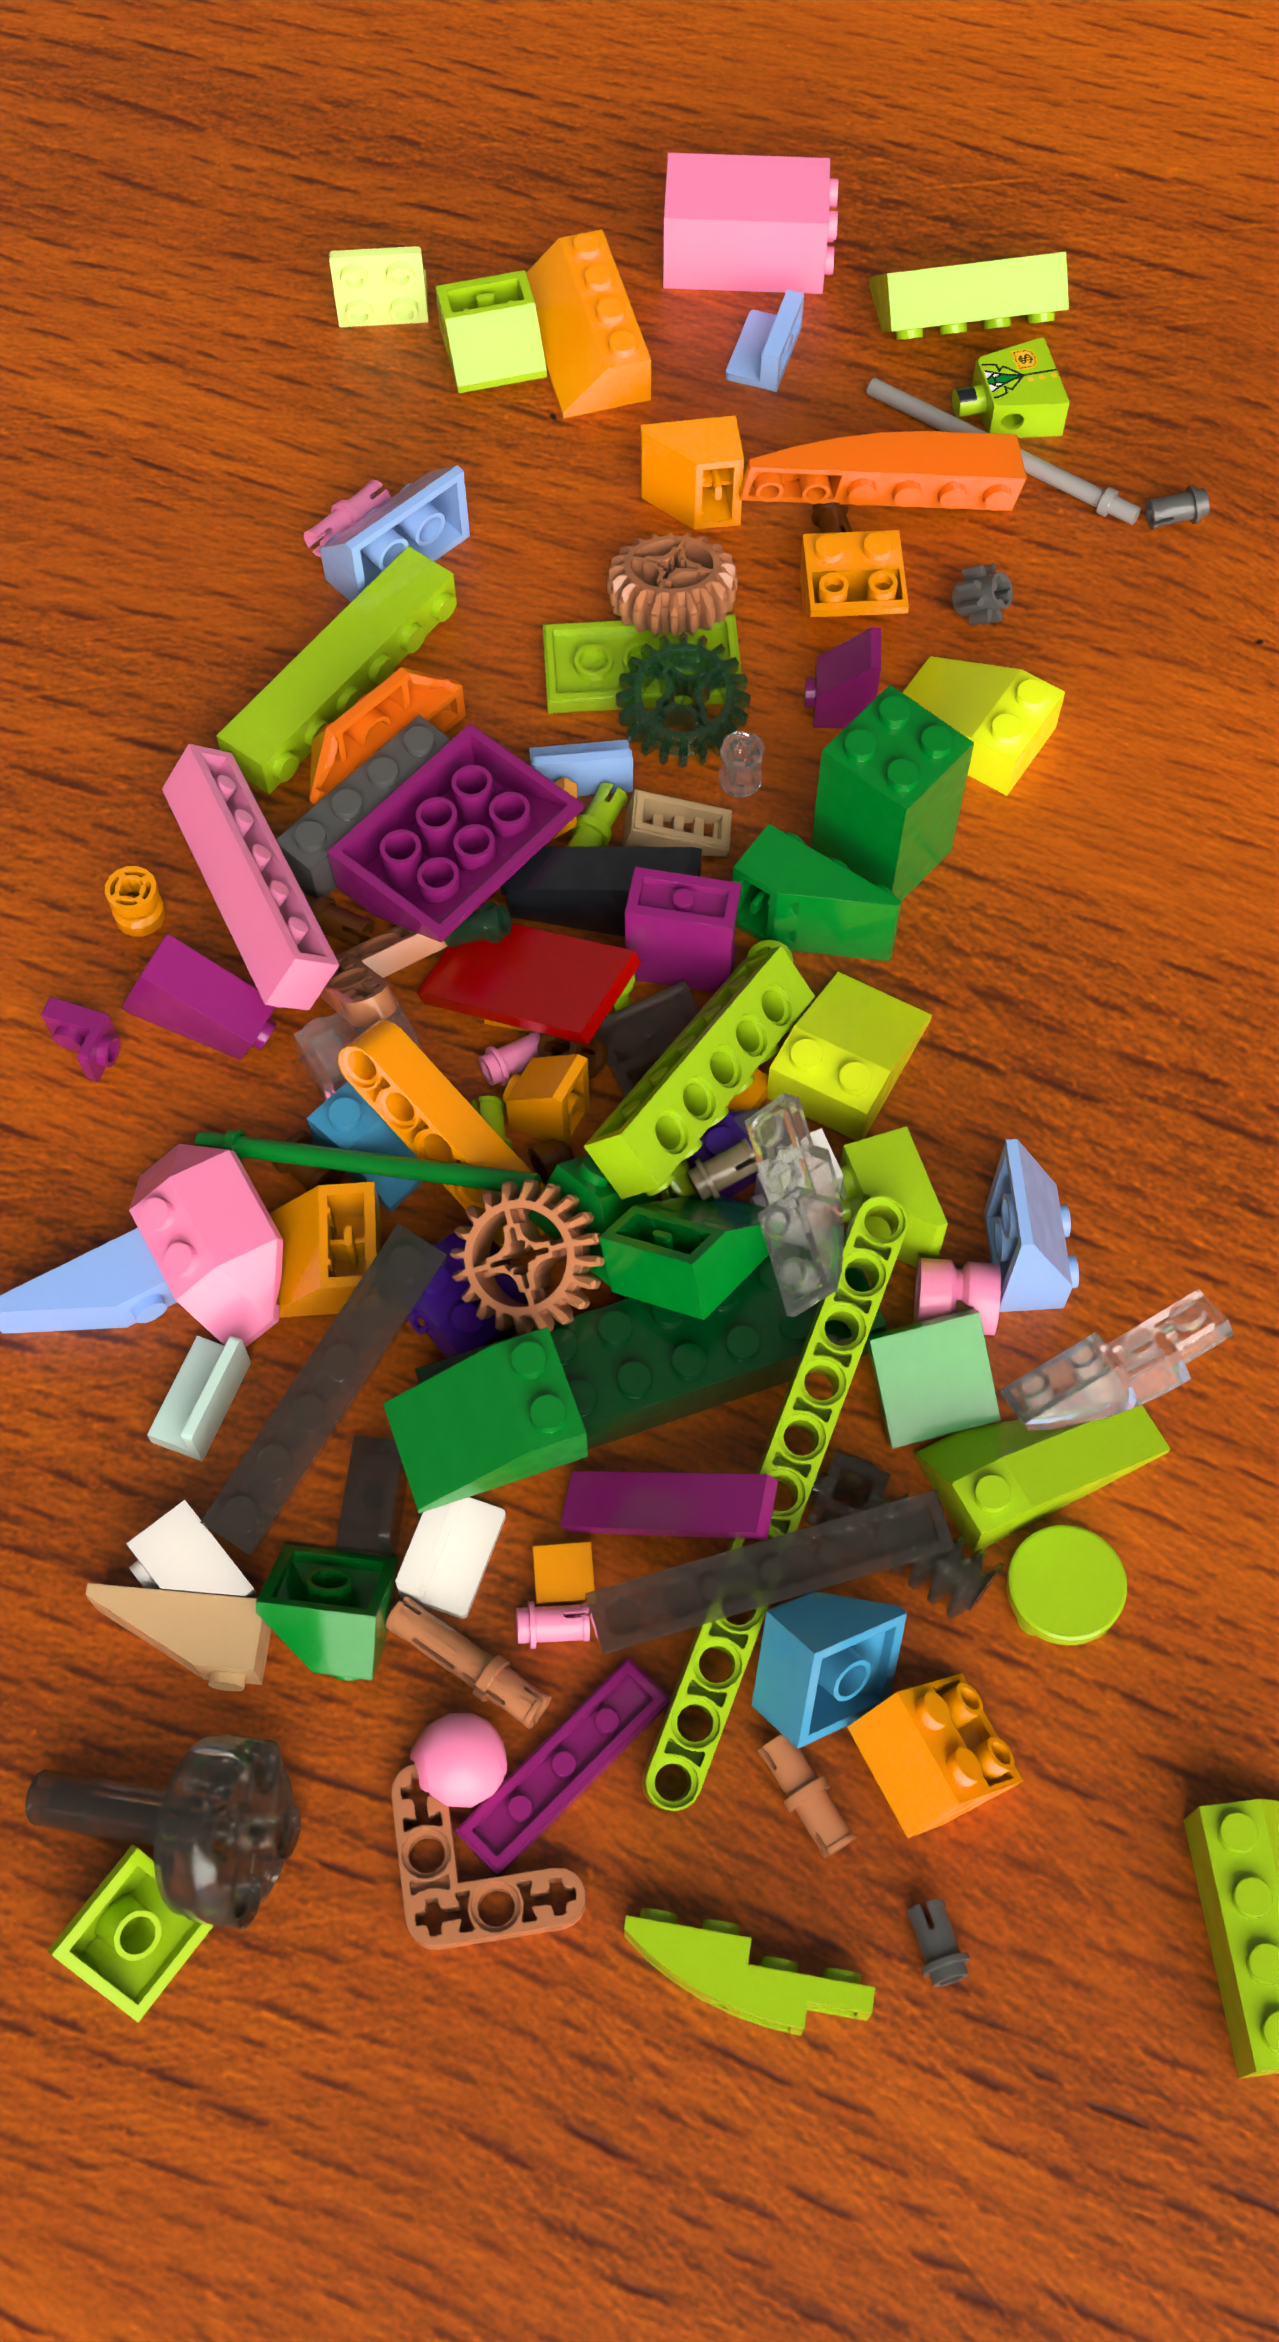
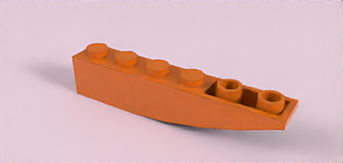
(893, 470)

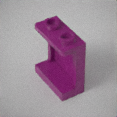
(682, 928)

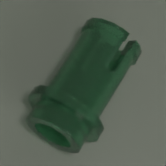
(487, 923)

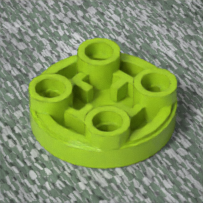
(1066, 1585)

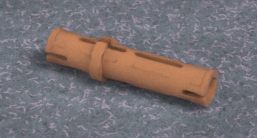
(486, 1674)

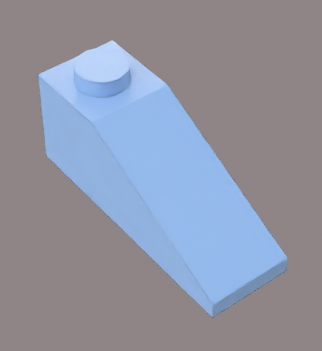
(94, 1291)

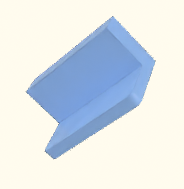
(767, 344)
(587, 764)

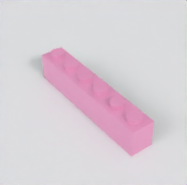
(249, 879)

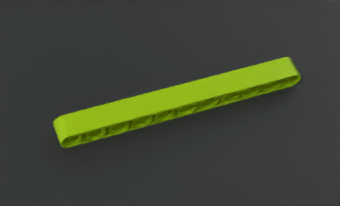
(798, 1474)

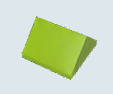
(128, 1937)

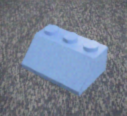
(423, 515)

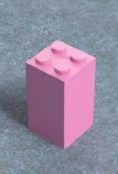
(748, 223)

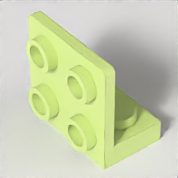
(379, 286)

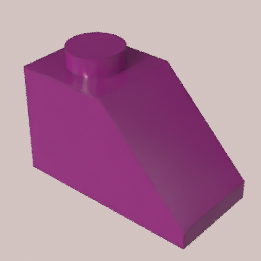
(845, 680)

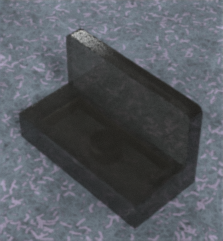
(372, 1498)

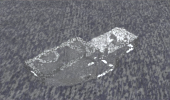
(804, 1207)
(1110, 1378)

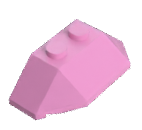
(212, 1240)

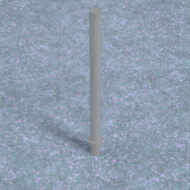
(1104, 500)

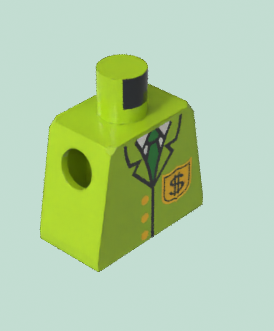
(1016, 392)

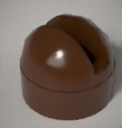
(547, 1155)

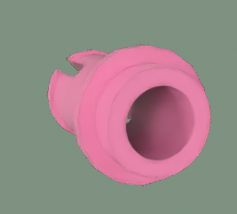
(502, 1063)
(552, 1623)

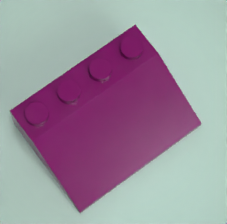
(450, 836)

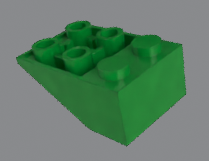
(812, 901)
(684, 1252)

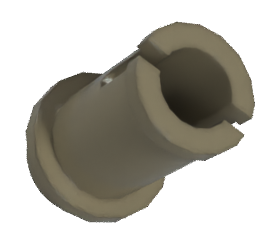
(723, 1169)

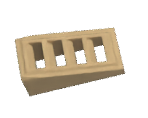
(660, 809)

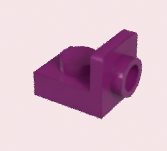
(83, 1032)

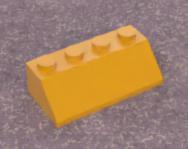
(588, 327)

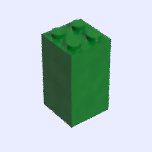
(891, 792)

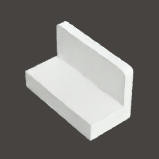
(450, 1555)

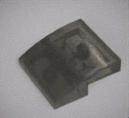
(644, 1032)

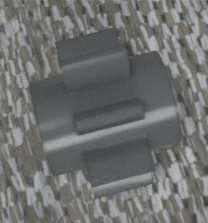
(982, 594)

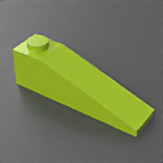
(1010, 1477)

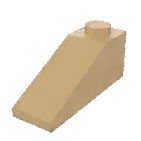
(205, 1633)

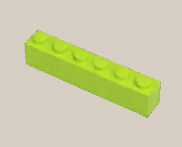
(339, 668)

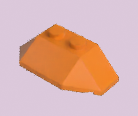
(376, 720)

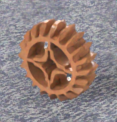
(672, 584)
(520, 1237)

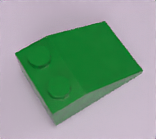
(487, 1422)

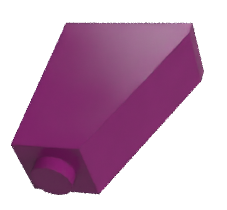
(200, 1001)

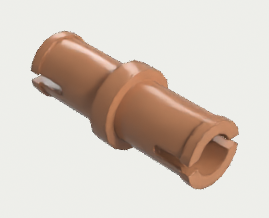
(807, 1795)

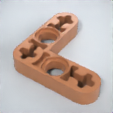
(359, 983)
(444, 1885)

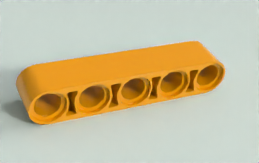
(424, 1107)

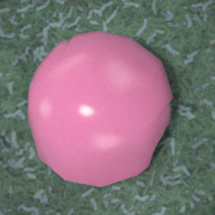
(460, 1759)

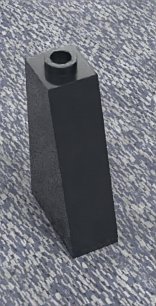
(588, 884)

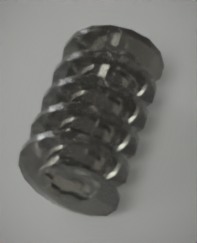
(953, 1576)

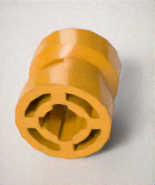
(135, 901)

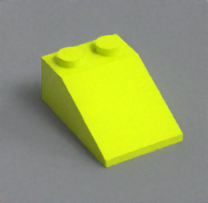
(995, 707)
(847, 1054)

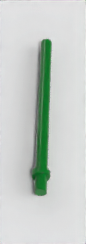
(362, 1161)

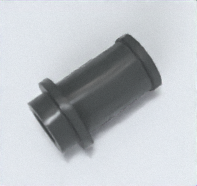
(1177, 508)
(938, 1945)

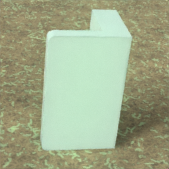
(200, 1397)

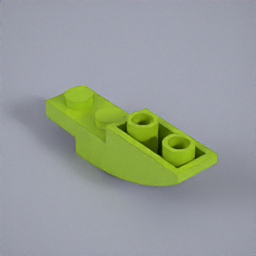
(716, 1970)

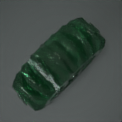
(665, 667)

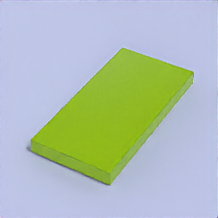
(589, 657)

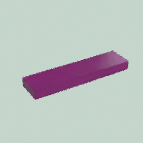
(670, 1504)
(563, 1767)

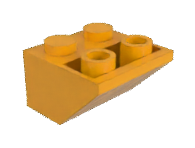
(694, 470)
(853, 574)
(327, 1246)
(934, 1753)

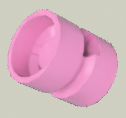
(947, 1290)

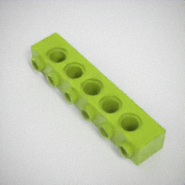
(700, 1075)

